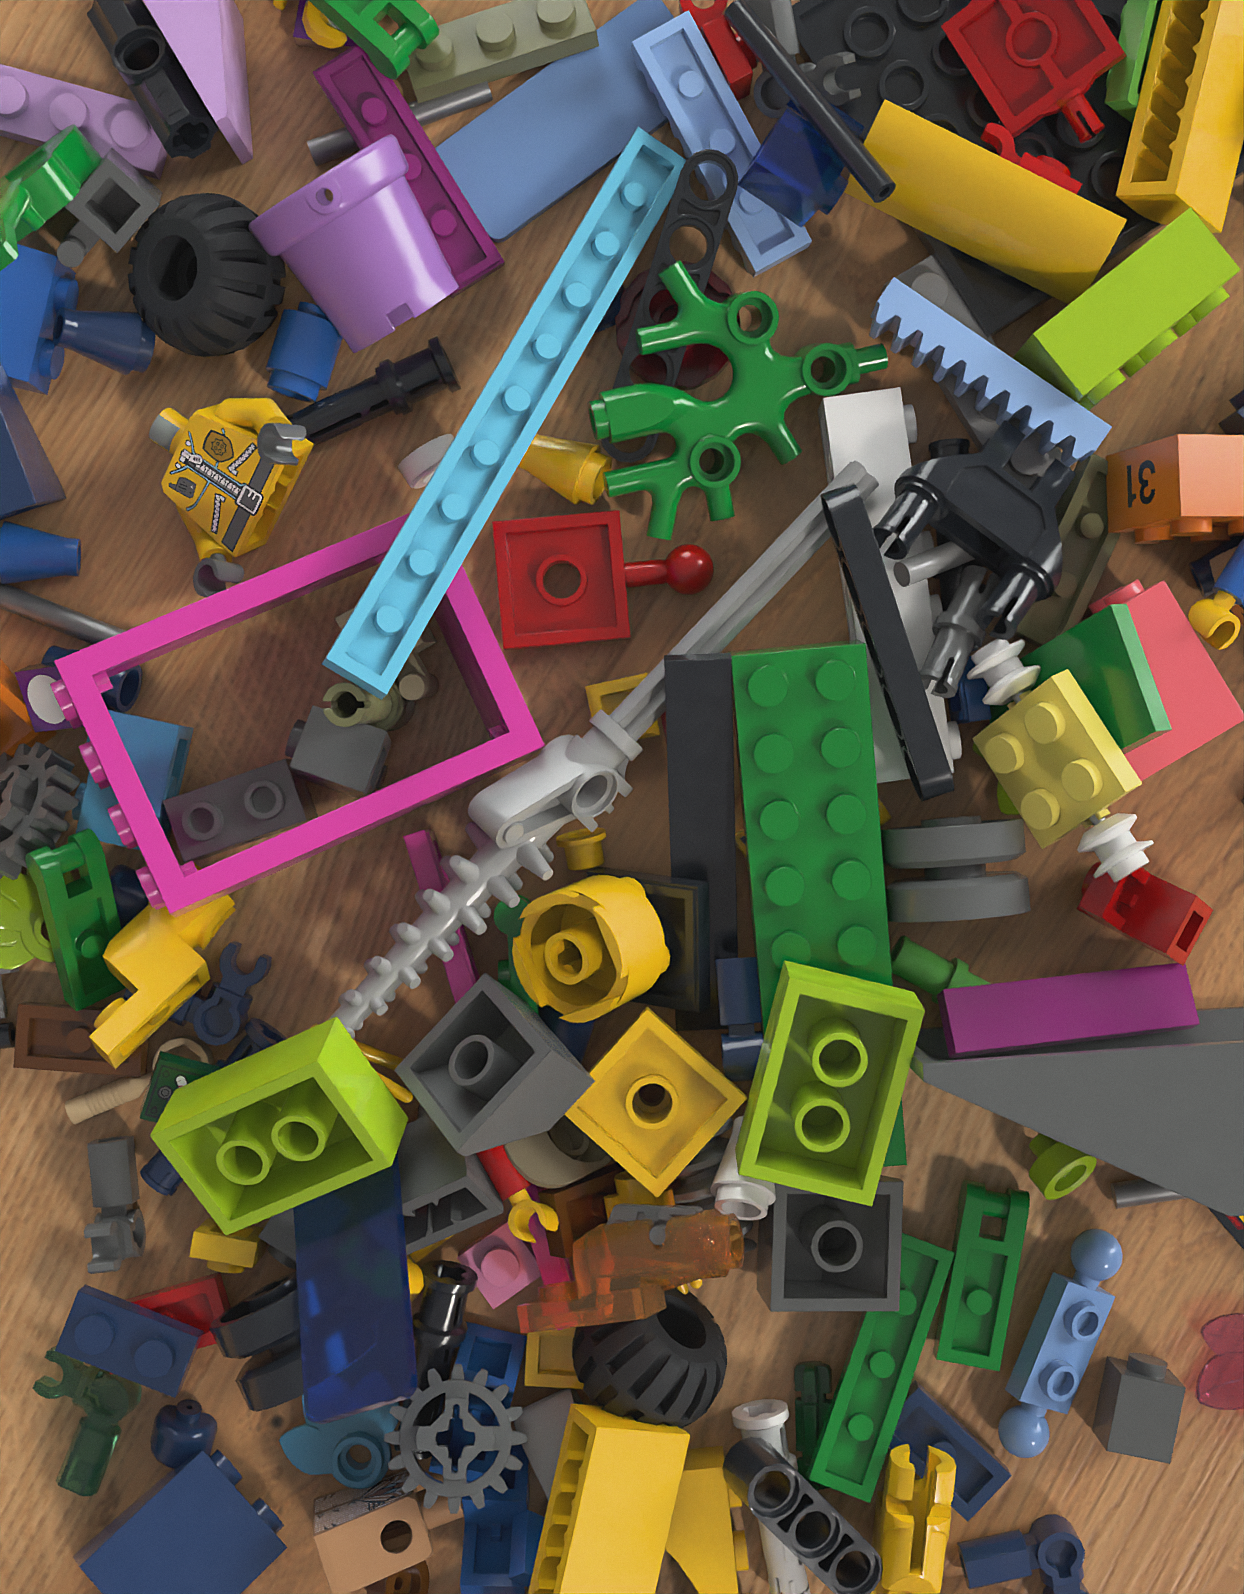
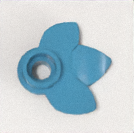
(327, 1446)

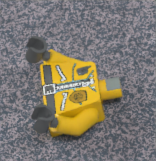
(229, 479)

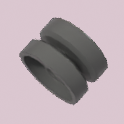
(955, 869)

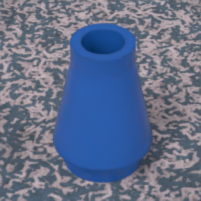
(36, 554)

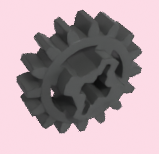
(32, 803)
(425, 1438)

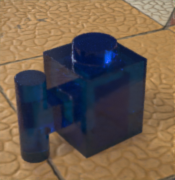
(797, 168)

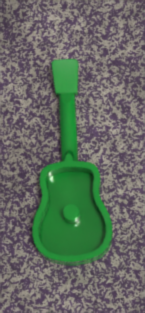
(42, 187)

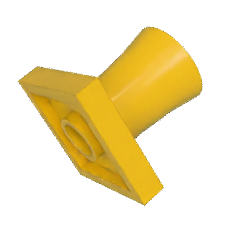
(660, 1136)

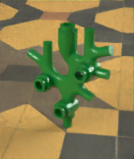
(754, 404)

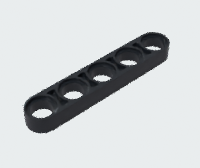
(684, 211)
(887, 641)

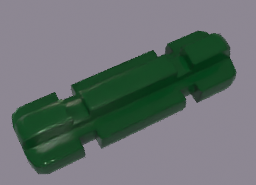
(813, 1381)

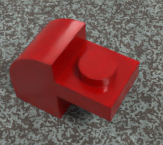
(1146, 911)

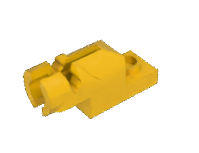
(160, 969)
(913, 1522)

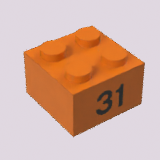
(1178, 489)

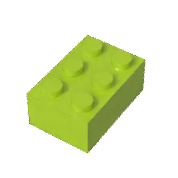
(1132, 312)
(828, 1083)
(281, 1127)

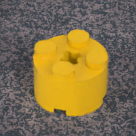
(590, 947)

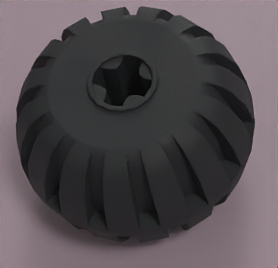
(204, 276)
(656, 1365)

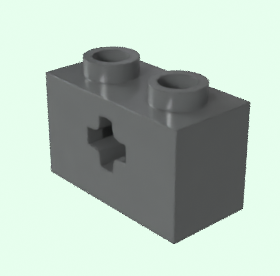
(239, 810)

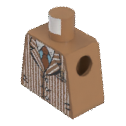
(362, 1543)

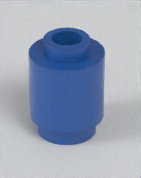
(303, 353)

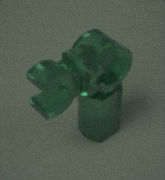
(105, 1401)

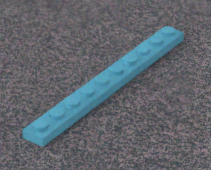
(505, 418)

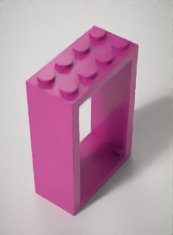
(184, 888)

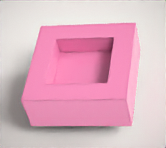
(501, 1263)

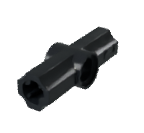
(154, 76)

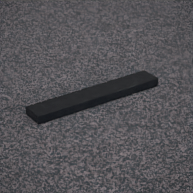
(703, 800)

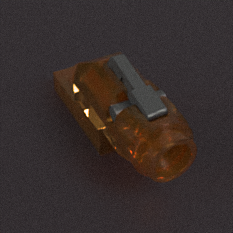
(633, 1261)

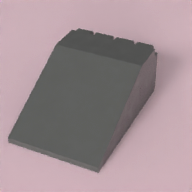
(1140, 1102)

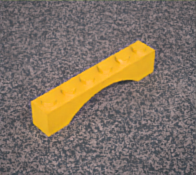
(702, 1528)

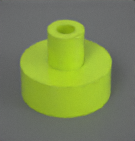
(1058, 1167)

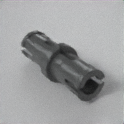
(957, 632)

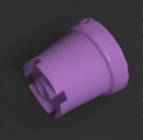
(364, 253)

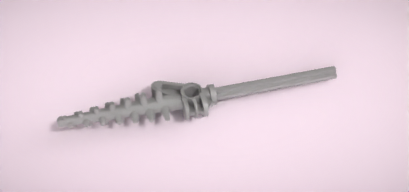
(569, 781)

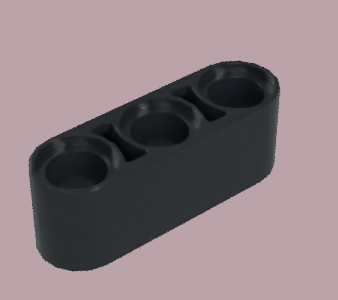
(781, 1503)

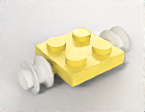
(1057, 759)

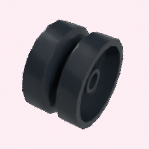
(269, 1331)

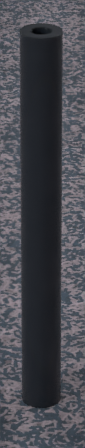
(810, 101)

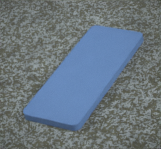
(556, 127)

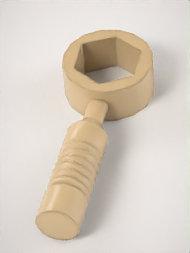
(126, 1087)

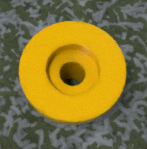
(583, 848)

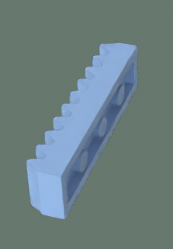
(709, 117)
(988, 371)

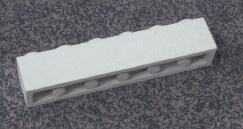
(876, 433)

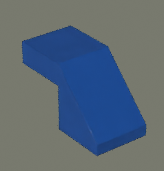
(501, 1356)
(490, 1533)

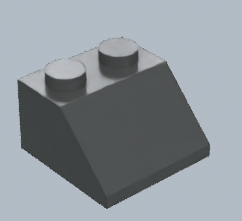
(492, 1071)
(831, 1251)

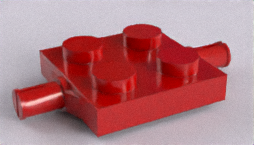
(1035, 58)

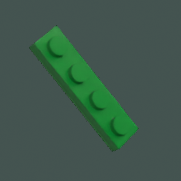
(879, 1376)

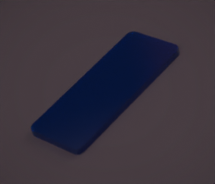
(354, 1299)

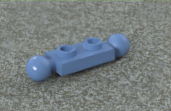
(1060, 1343)

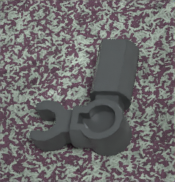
(767, 93)
(119, 1228)

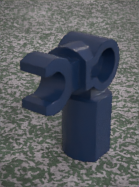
(739, 1010)
(224, 1011)
(1010, 1556)

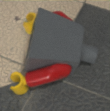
(454, 1192)

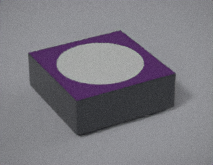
(39, 697)

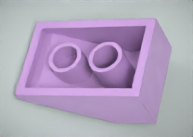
(212, 51)

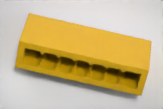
(1188, 115)
(988, 205)
(609, 1505)

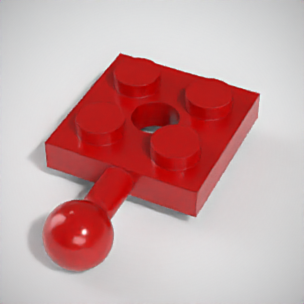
(600, 604)

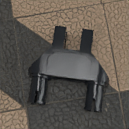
(990, 519)

